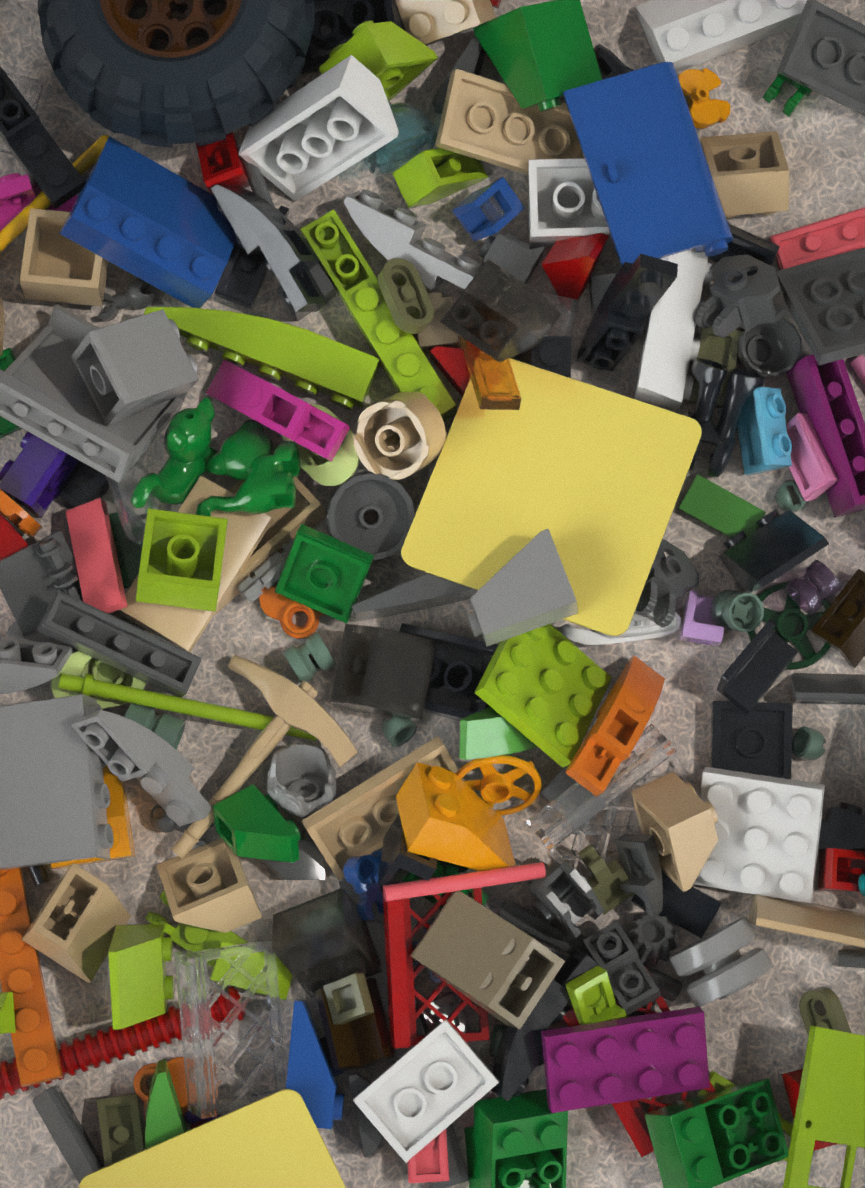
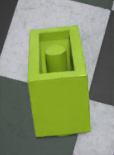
(437, 175)

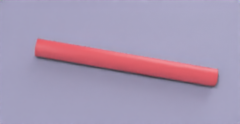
(464, 881)

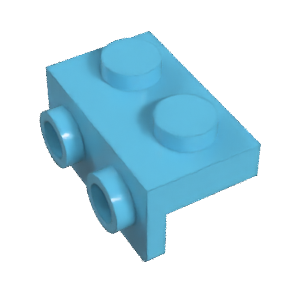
(764, 432)

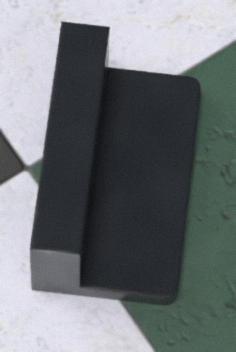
(756, 668)
(396, 856)

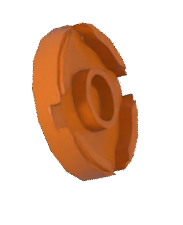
(18, 515)

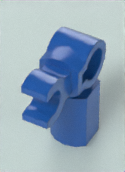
(363, 875)

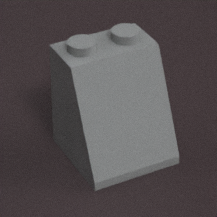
(134, 365)

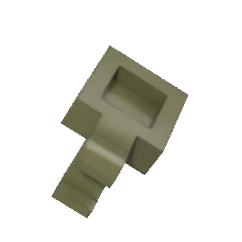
(605, 879)

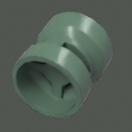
(744, 616)
(300, 661)

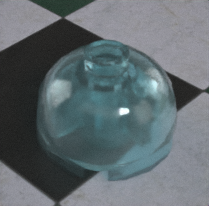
(414, 132)

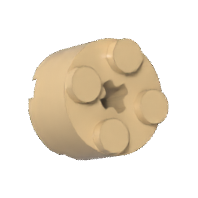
(399, 435)

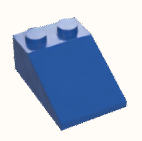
(310, 1071)

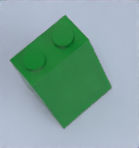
(541, 51)

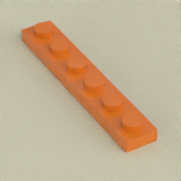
(22, 974)

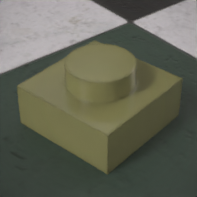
(348, 999)

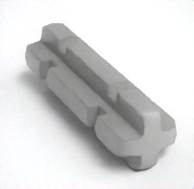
(265, 574)

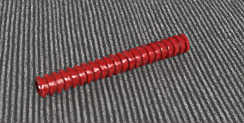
(115, 1043)

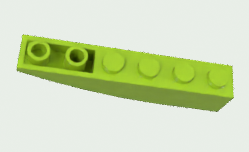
(363, 299)
(280, 351)

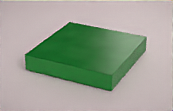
(324, 573)

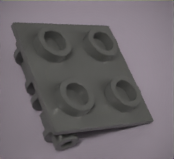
(34, 575)

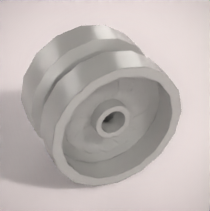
(723, 967)

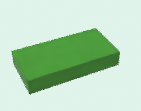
(720, 508)

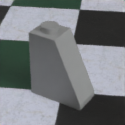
(523, 594)

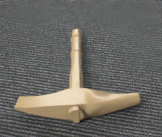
(293, 708)

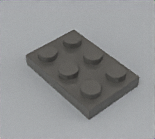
(828, 55)

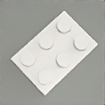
(425, 1090)

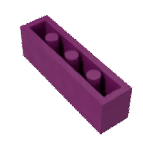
(835, 414)

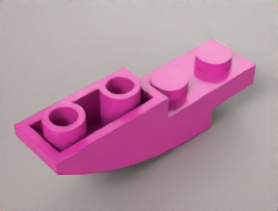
(278, 410)

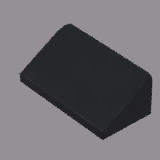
(686, 909)

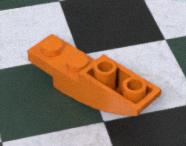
(617, 726)

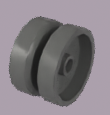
(369, 493)

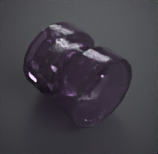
(813, 587)

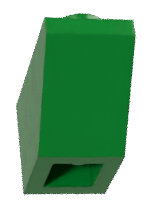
(255, 827)

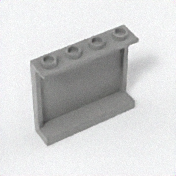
(52, 402)
(50, 786)

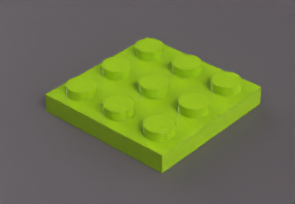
(545, 690)

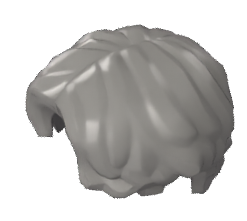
(301, 779)

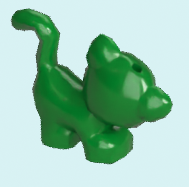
(188, 451)
(267, 476)

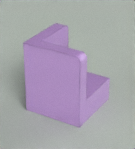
(698, 622)

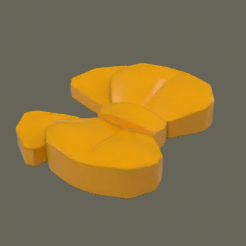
(703, 110)

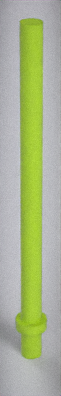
(90, 686)

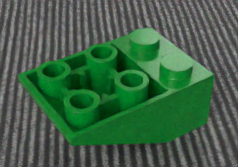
(717, 1136)
(520, 1142)

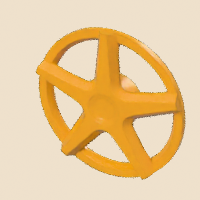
(499, 786)

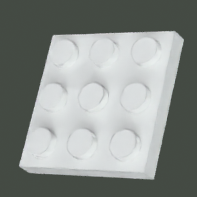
(764, 834)

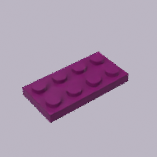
(625, 1059)

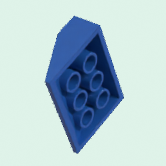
(152, 224)

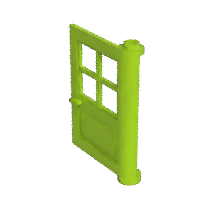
(828, 1103)

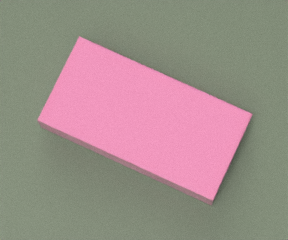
(809, 460)

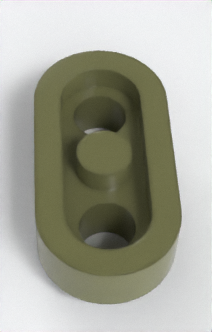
(407, 298)
(815, 1014)

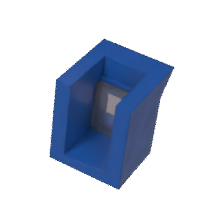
(488, 209)

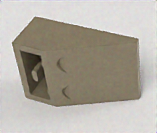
(487, 959)

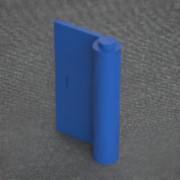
(644, 138)

